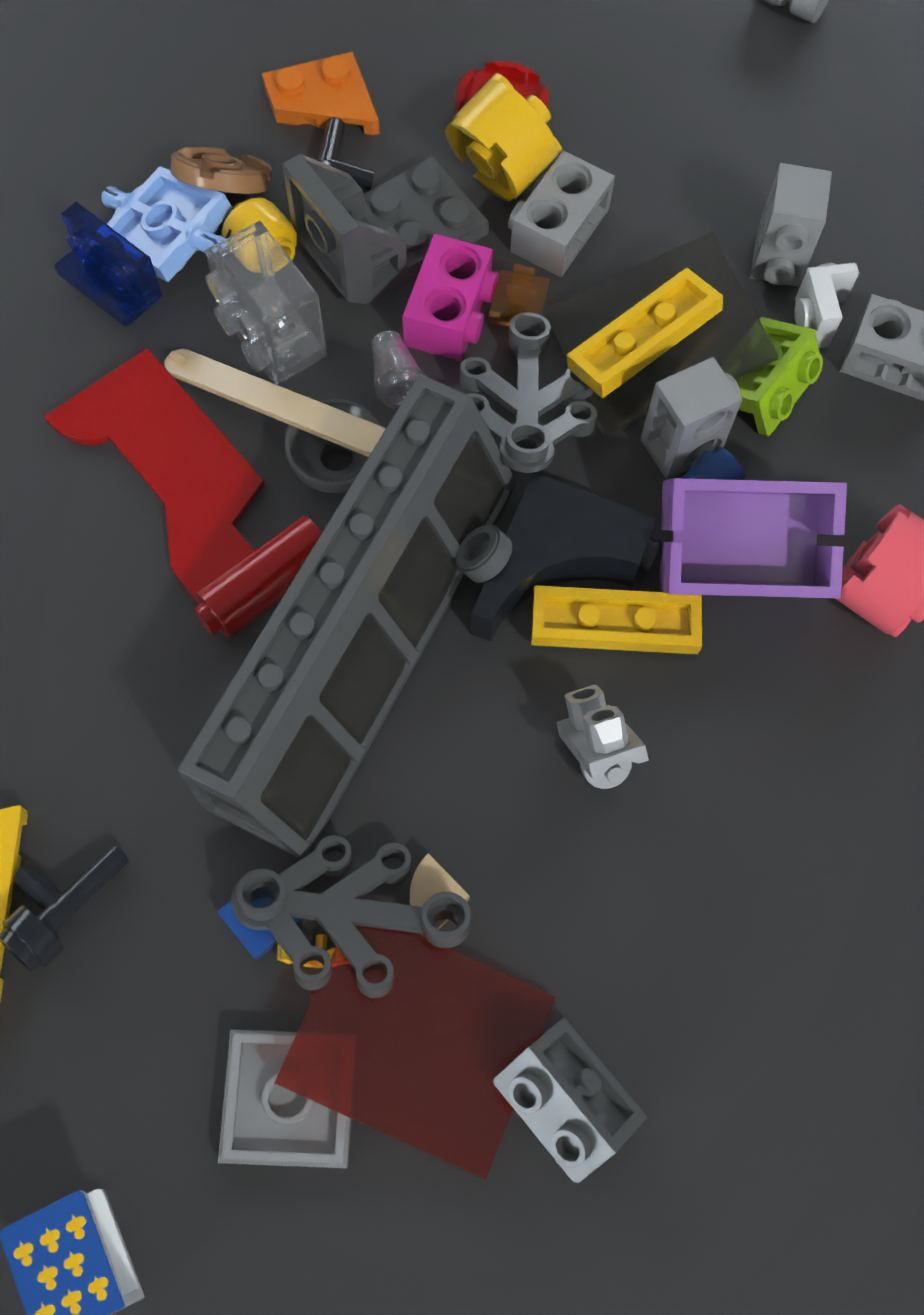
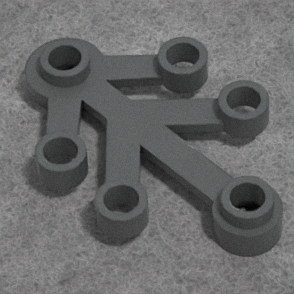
(526, 444)
(341, 909)

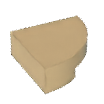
(432, 879)

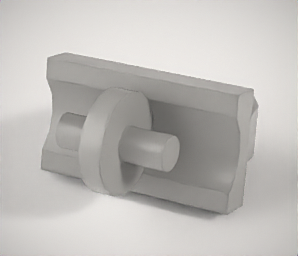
(600, 738)

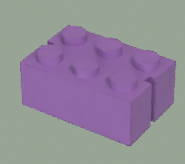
(751, 538)

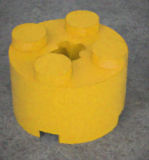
(503, 138)

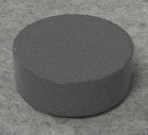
(484, 553)

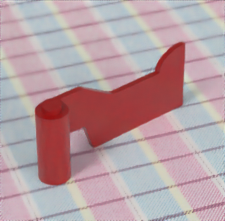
(200, 484)

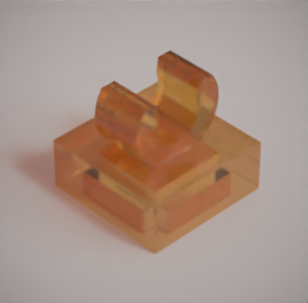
(518, 293)

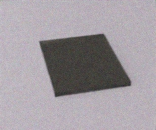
(731, 336)

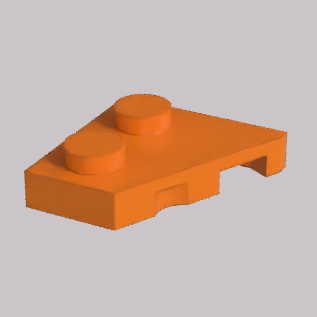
(321, 91)

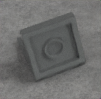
(379, 236)

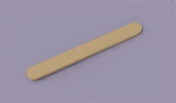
(274, 401)

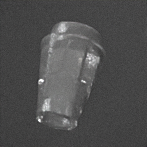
(393, 368)

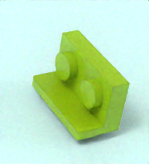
(776, 387)

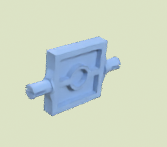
(167, 219)

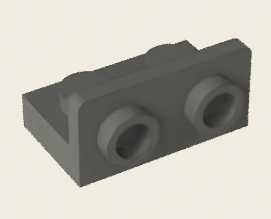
(570, 1101)

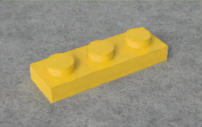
(644, 332)
(616, 620)

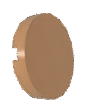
(219, 171)

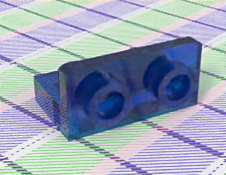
(107, 267)

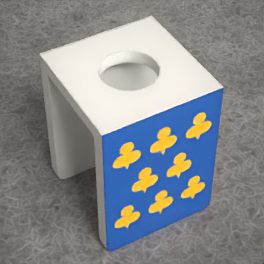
(71, 1258)

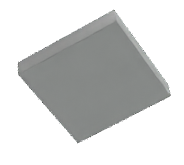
(269, 1122)

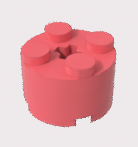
(887, 574)

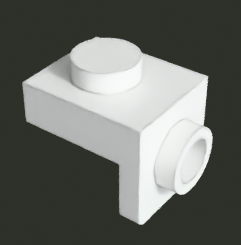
(820, 296)

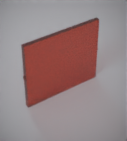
(421, 1054)

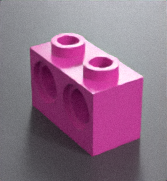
(449, 286)

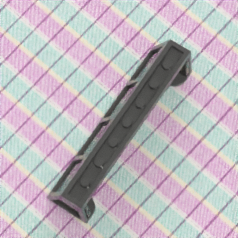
(351, 624)

